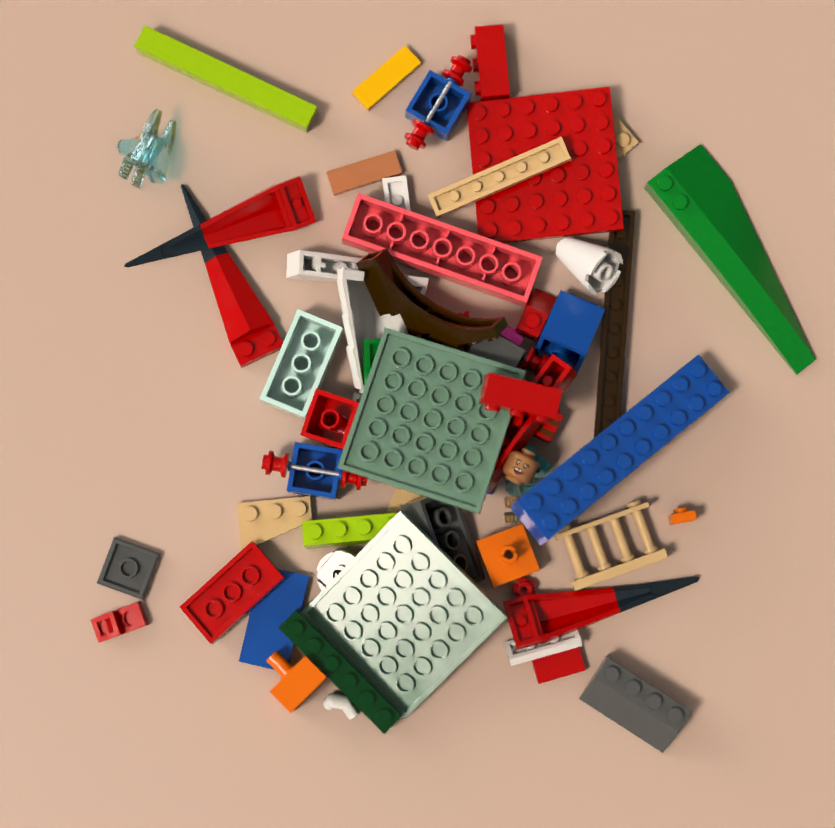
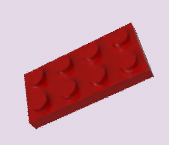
(232, 592)

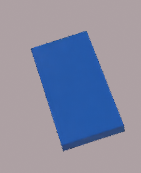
(262, 630)

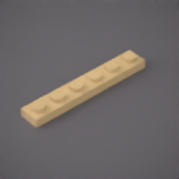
(499, 177)

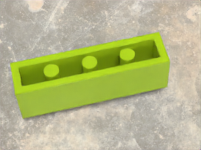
(343, 531)

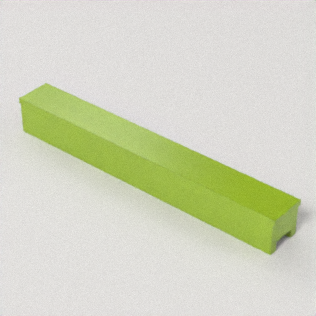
(225, 79)

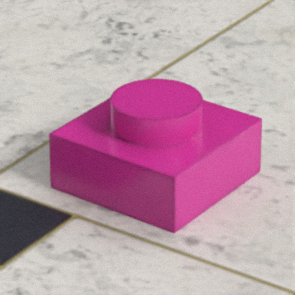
(512, 335)

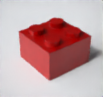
(329, 419)

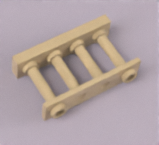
(606, 570)

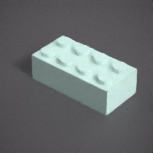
(301, 364)

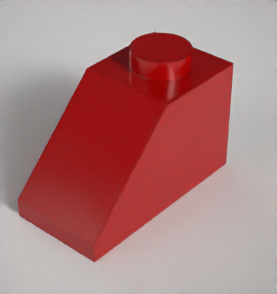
(535, 314)

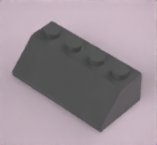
(449, 530)
(635, 704)

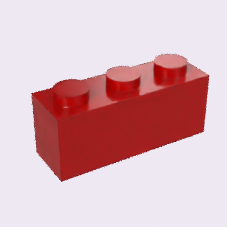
(490, 62)
(520, 398)

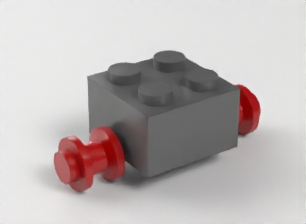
(507, 353)

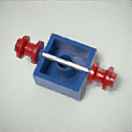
(438, 104)
(312, 471)

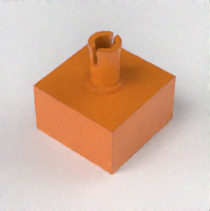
(507, 556)
(296, 681)

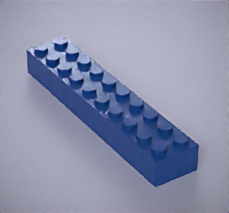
(619, 450)

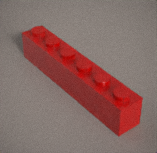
(553, 374)

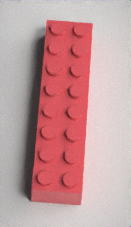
(442, 250)

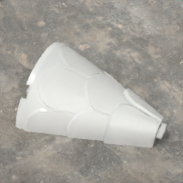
(362, 318)

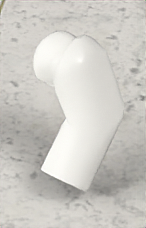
(340, 701)

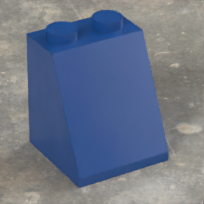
(569, 329)

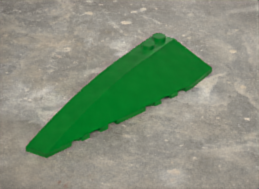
(715, 224)

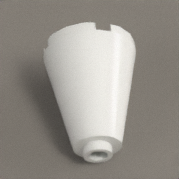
(590, 263)

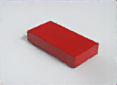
(558, 665)

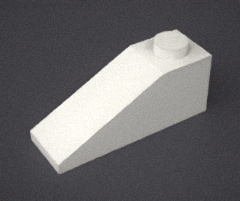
(317, 266)

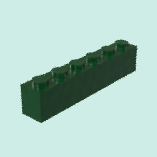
(340, 671)

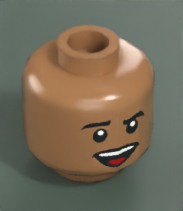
(520, 467)

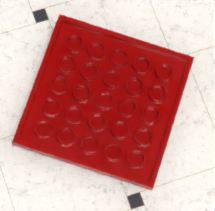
(563, 201)

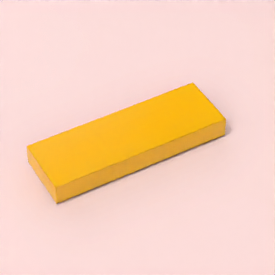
(386, 78)

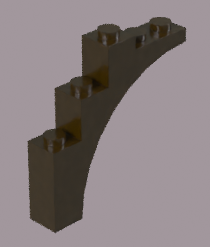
(421, 316)

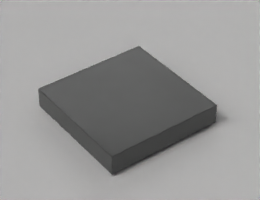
(128, 568)

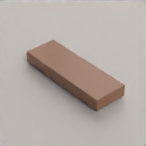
(364, 172)

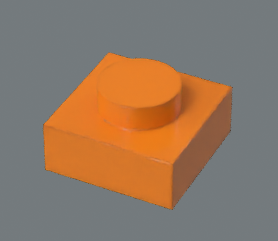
(681, 516)

